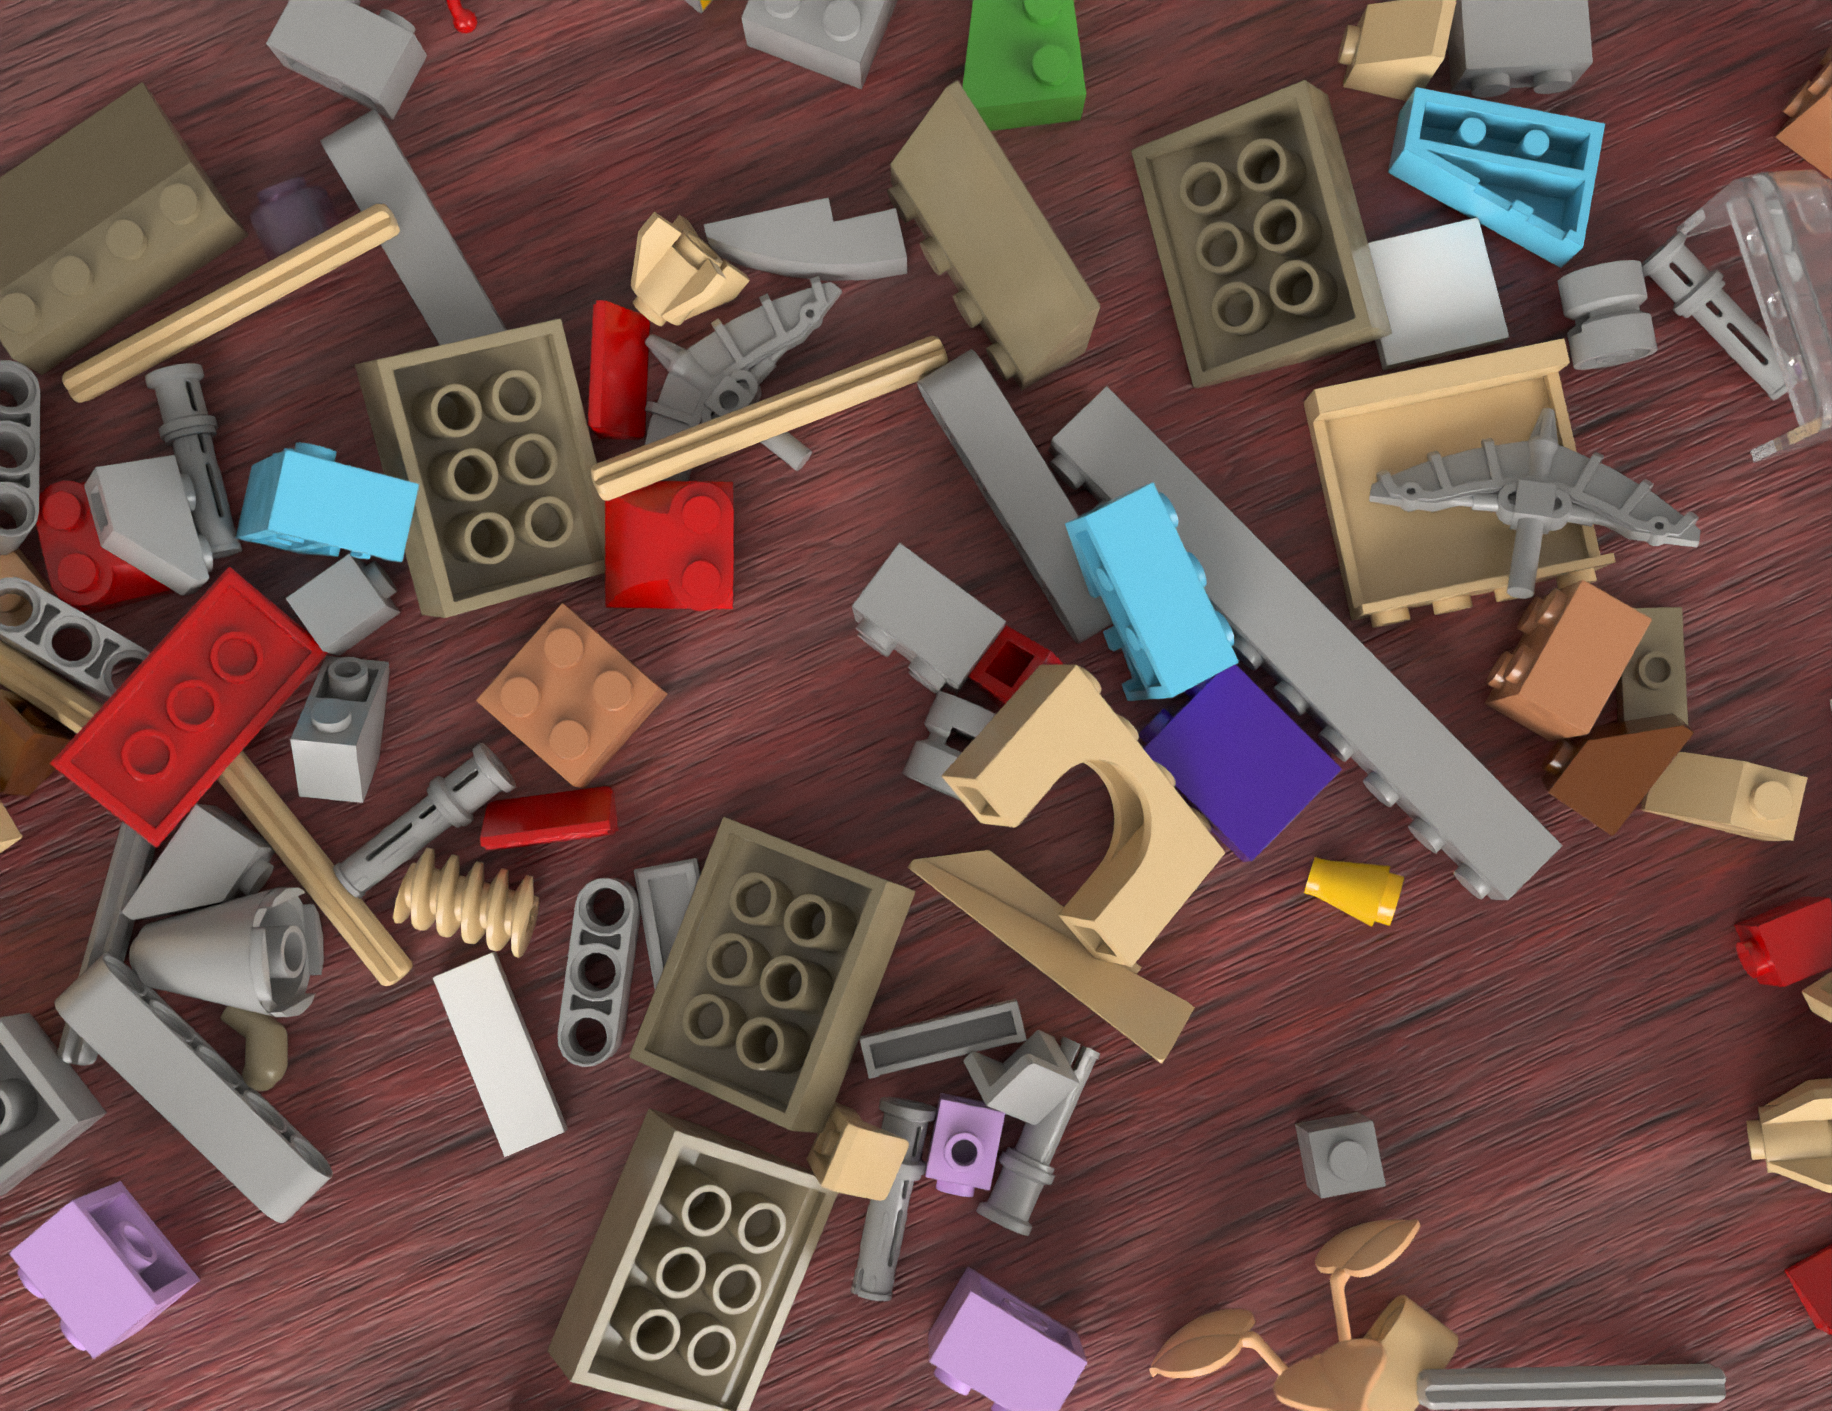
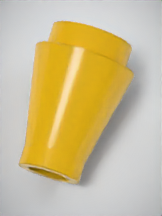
(1356, 888)

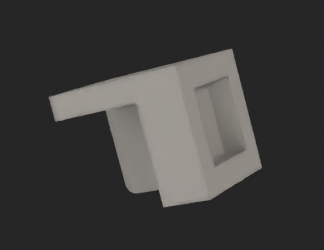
(1027, 1082)

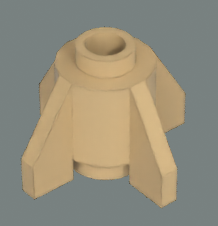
(679, 273)
(1797, 1134)

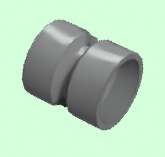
(1607, 314)
(931, 756)

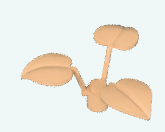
(1327, 1382)

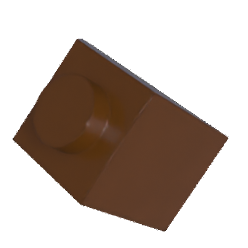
(27, 744)
(1613, 766)

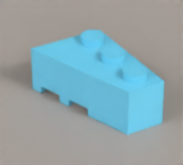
(1504, 164)
(317, 506)
(1152, 594)

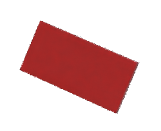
(190, 707)

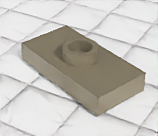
(1656, 671)

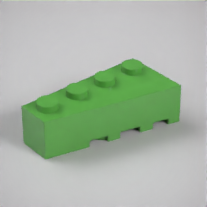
(1024, 63)

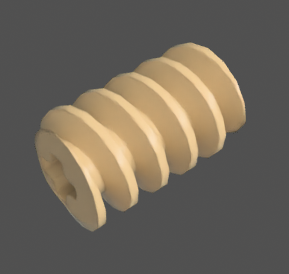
(468, 903)

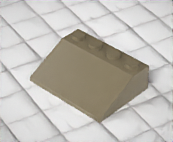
(102, 229)
(1261, 237)
(991, 242)
(498, 464)
(772, 976)
(691, 1270)

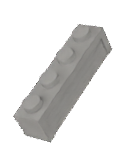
(942, 1038)

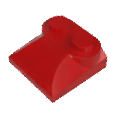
(671, 546)
(77, 564)

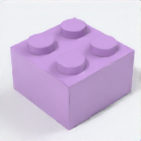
(103, 1268)
(1003, 1348)

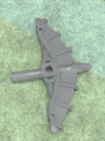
(731, 363)
(1537, 491)

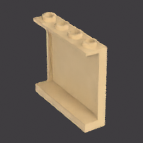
(1390, 423)

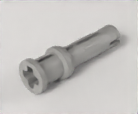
(1706, 287)
(191, 434)
(448, 803)
(1028, 1165)
(887, 1218)

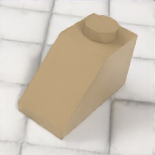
(1396, 46)
(1729, 796)

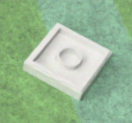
(1437, 294)

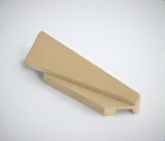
(1031, 926)

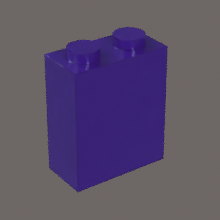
(1238, 760)

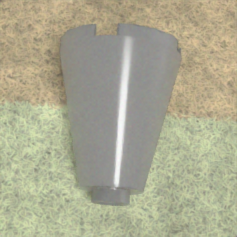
(237, 953)

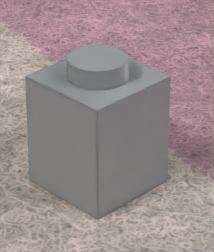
(345, 603)
(1340, 1155)

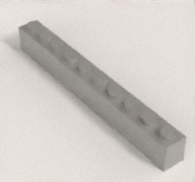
(1318, 661)

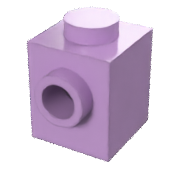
(963, 1145)

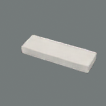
(500, 1054)

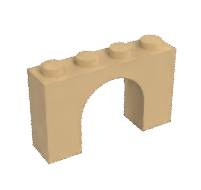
(1157, 842)

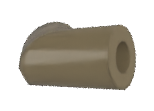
(265, 1046)

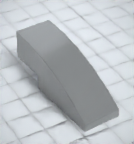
(809, 244)

